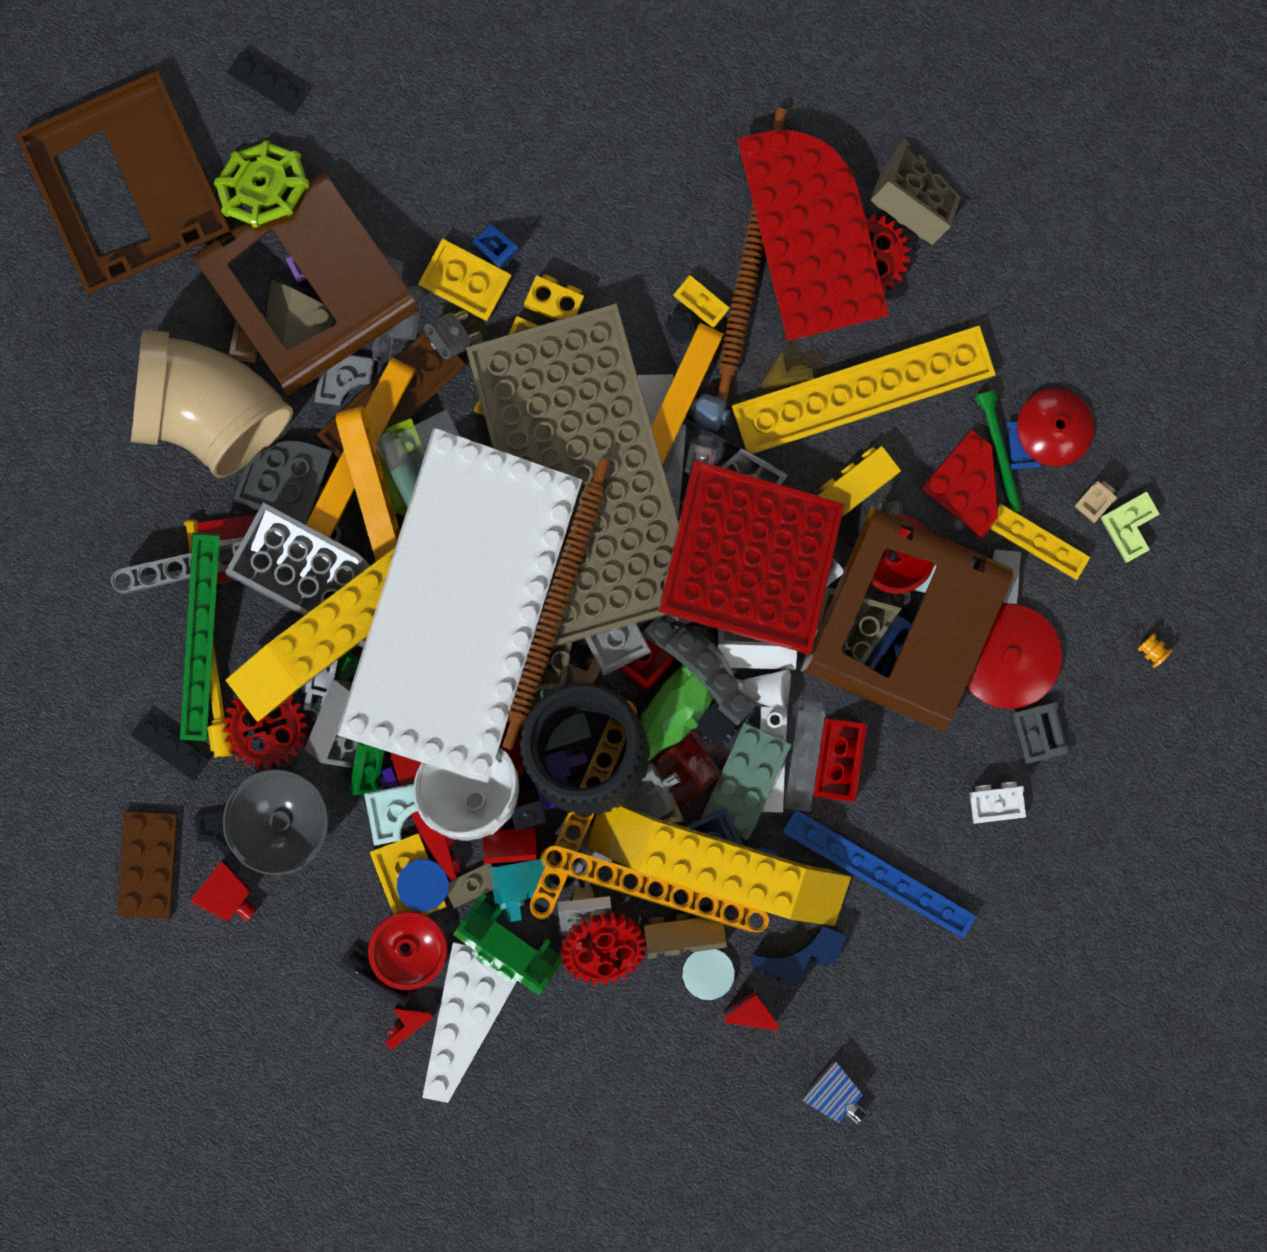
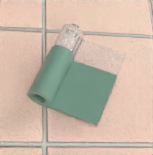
(406, 450)

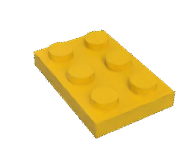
(464, 280)
(389, 863)

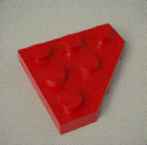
(967, 485)

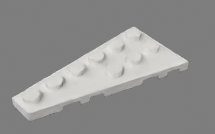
(467, 1011)

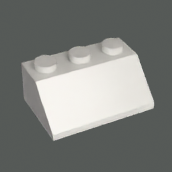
(752, 653)

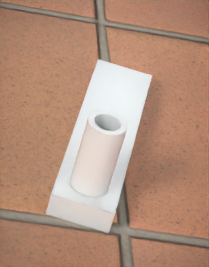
(775, 723)

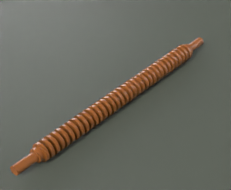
(728, 369)
(594, 491)

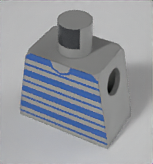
(835, 1095)

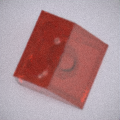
(691, 765)

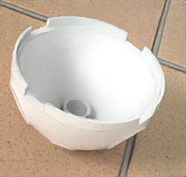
(465, 806)

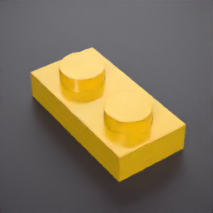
(701, 302)

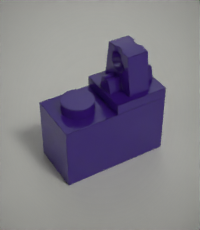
(559, 767)

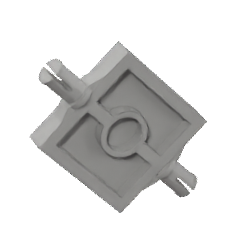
(654, 795)

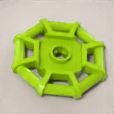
(267, 194)

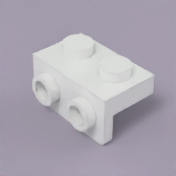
(997, 804)

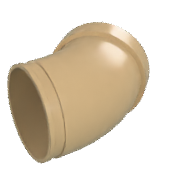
(204, 403)

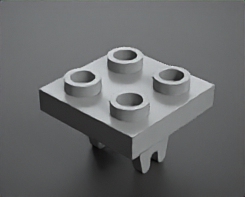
(582, 906)

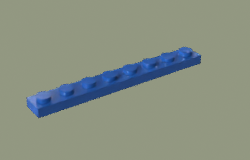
(879, 874)

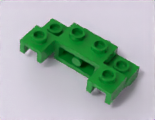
(505, 951)

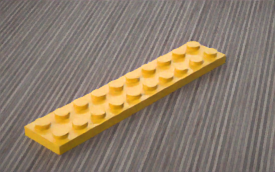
(863, 390)

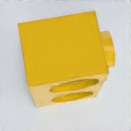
(551, 306)

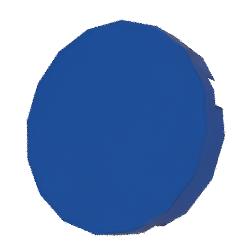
(422, 885)

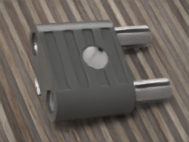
(449, 335)

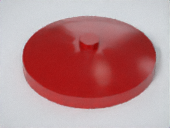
(1017, 659)

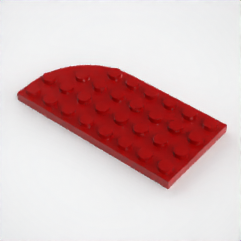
(812, 233)

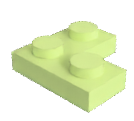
(1123, 525)

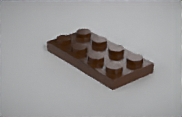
(147, 865)

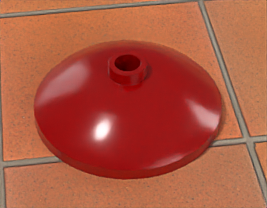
(1039, 431)
(905, 571)
(411, 967)

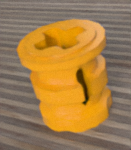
(1154, 650)

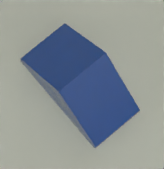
(496, 246)

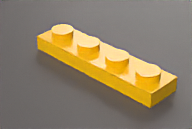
(1040, 543)

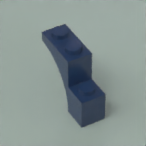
(790, 968)

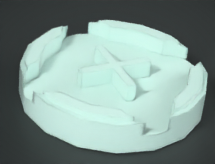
(708, 974)

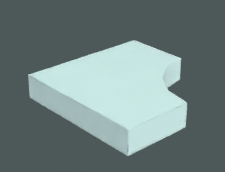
(388, 811)

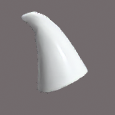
(768, 689)

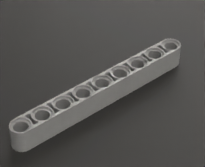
(161, 569)

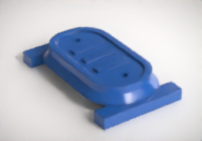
(1018, 452)

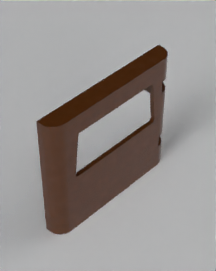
(156, 166)
(338, 264)
(942, 637)

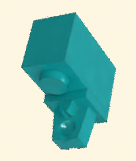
(513, 883)

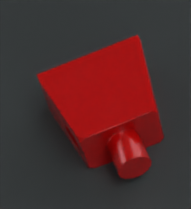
(225, 894)

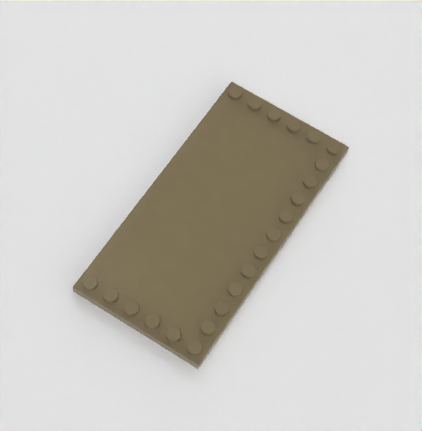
(564, 403)

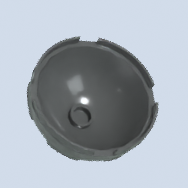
(276, 822)

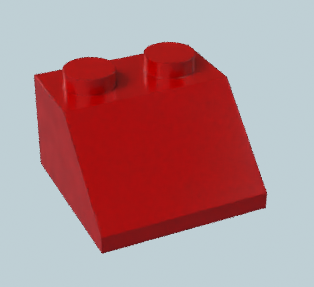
(510, 845)

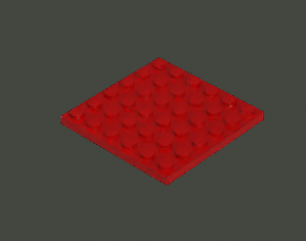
(751, 557)

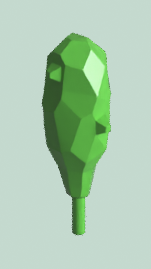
(674, 710)

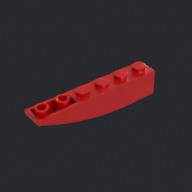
(436, 842)

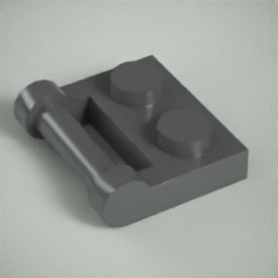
(1033, 735)

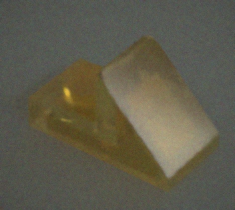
(778, 377)

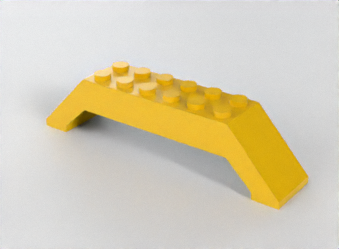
(310, 643)
(719, 866)

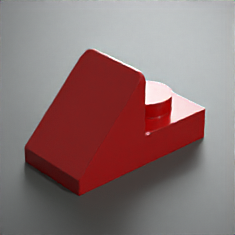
(412, 1020)

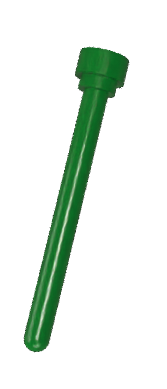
(988, 402)

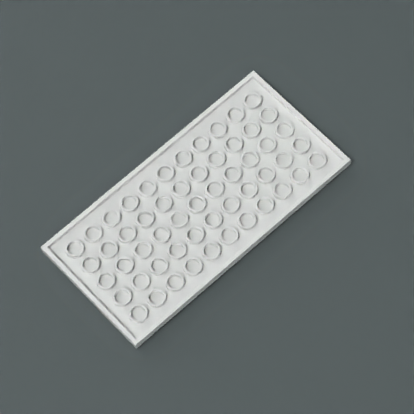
(459, 606)

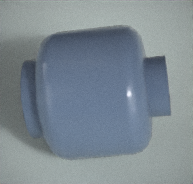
(709, 412)

